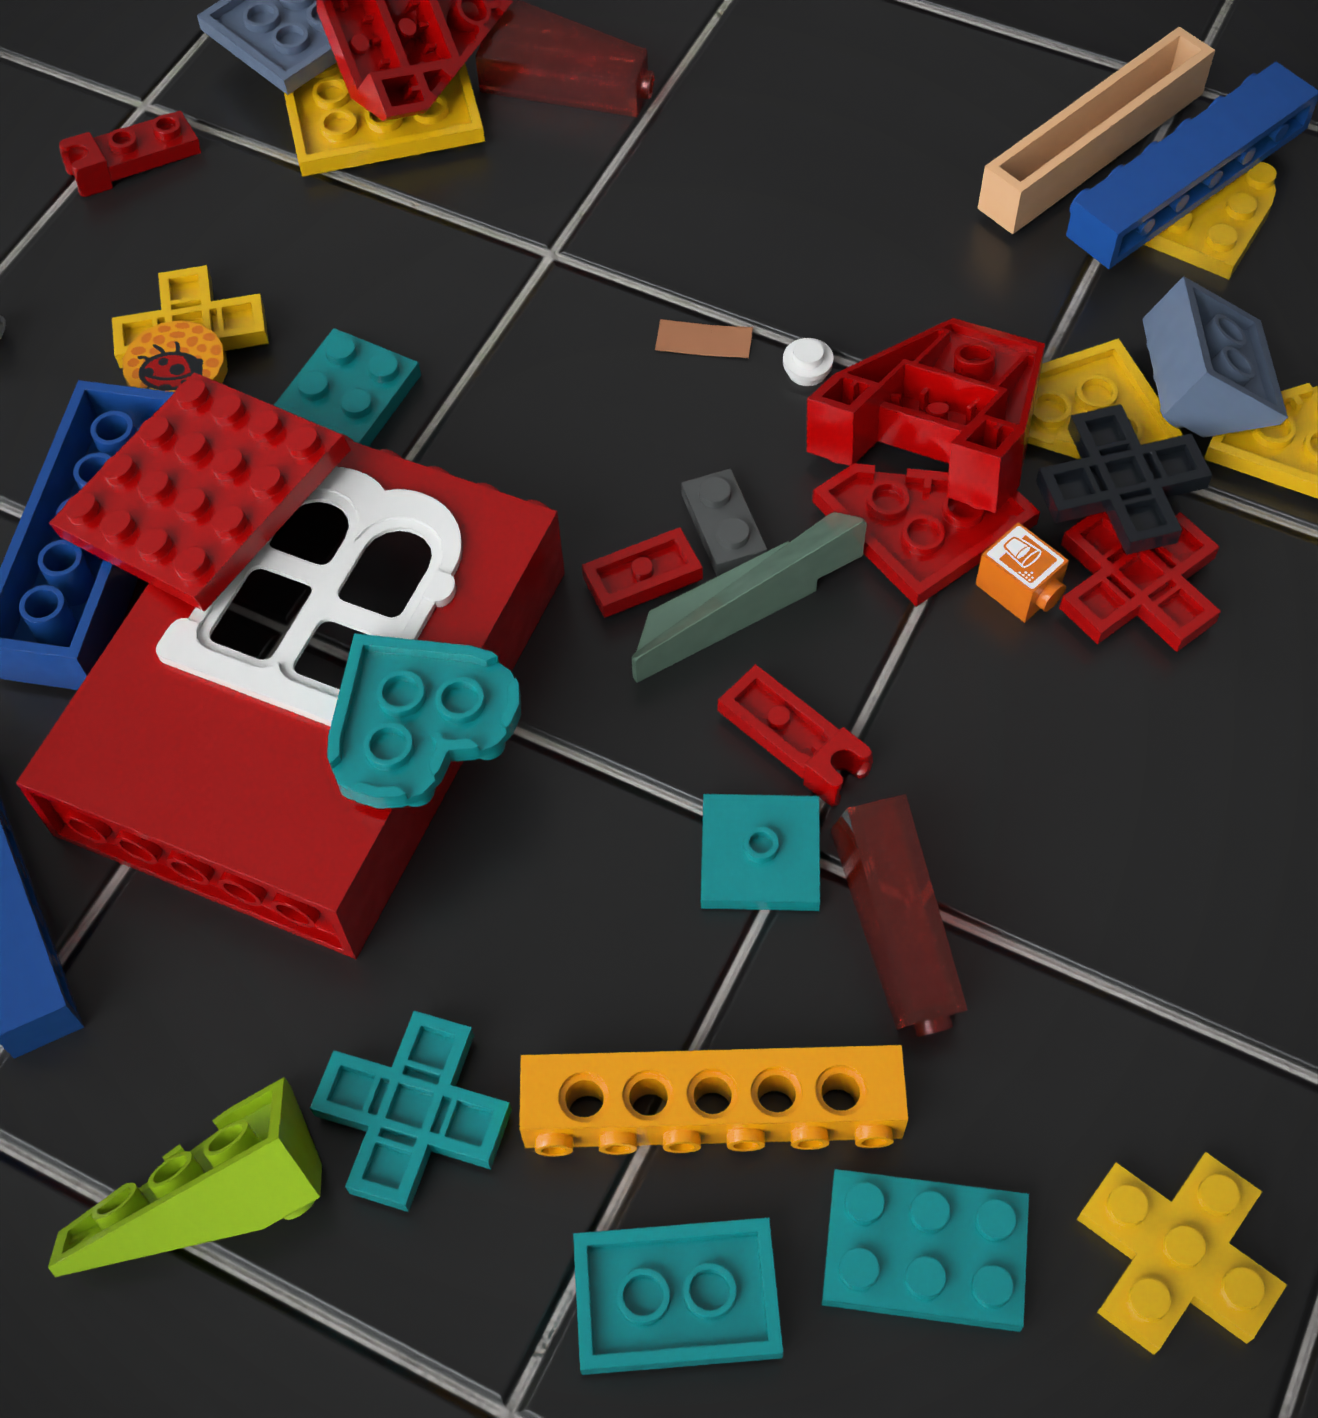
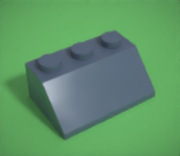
(1211, 364)

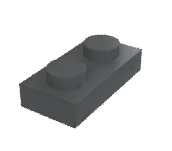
(722, 520)

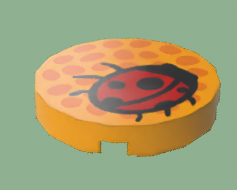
(171, 353)

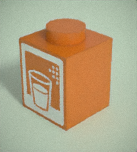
(1022, 573)

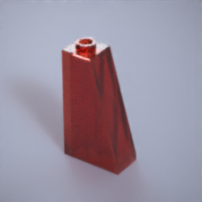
(562, 63)
(899, 914)

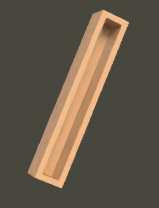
(1094, 130)

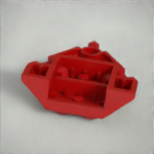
(404, 51)

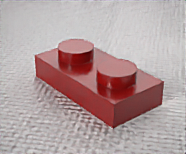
(642, 572)

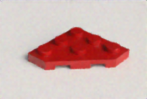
(913, 527)

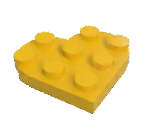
(1224, 225)

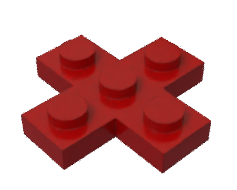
(1140, 583)

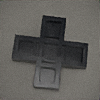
(1124, 479)

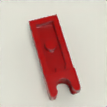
(127, 151)
(795, 733)

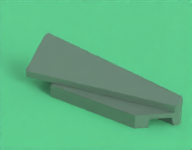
(746, 593)

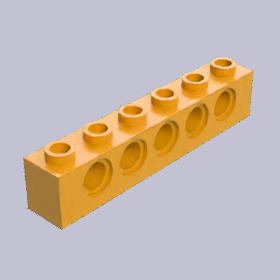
(742, 1076)

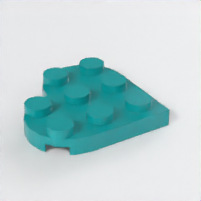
(412, 712)

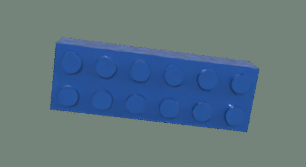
(54, 596)

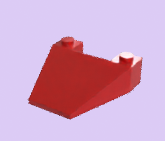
(942, 394)

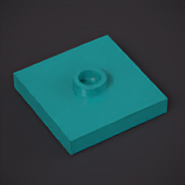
(760, 852)

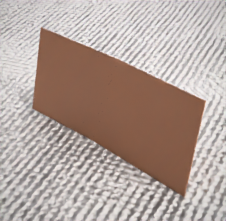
(704, 339)

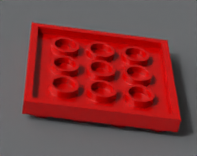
(200, 489)

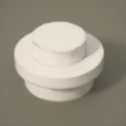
(808, 361)

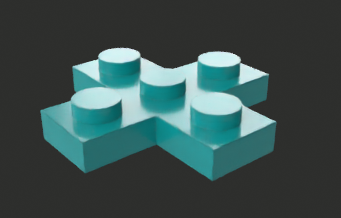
(411, 1110)

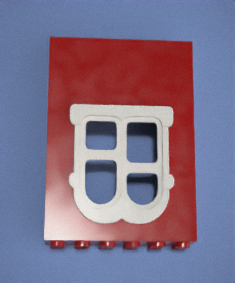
(219, 759)

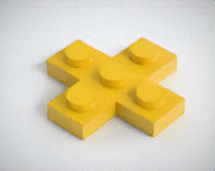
(189, 297)
(1181, 1253)

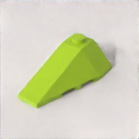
(229, 1185)

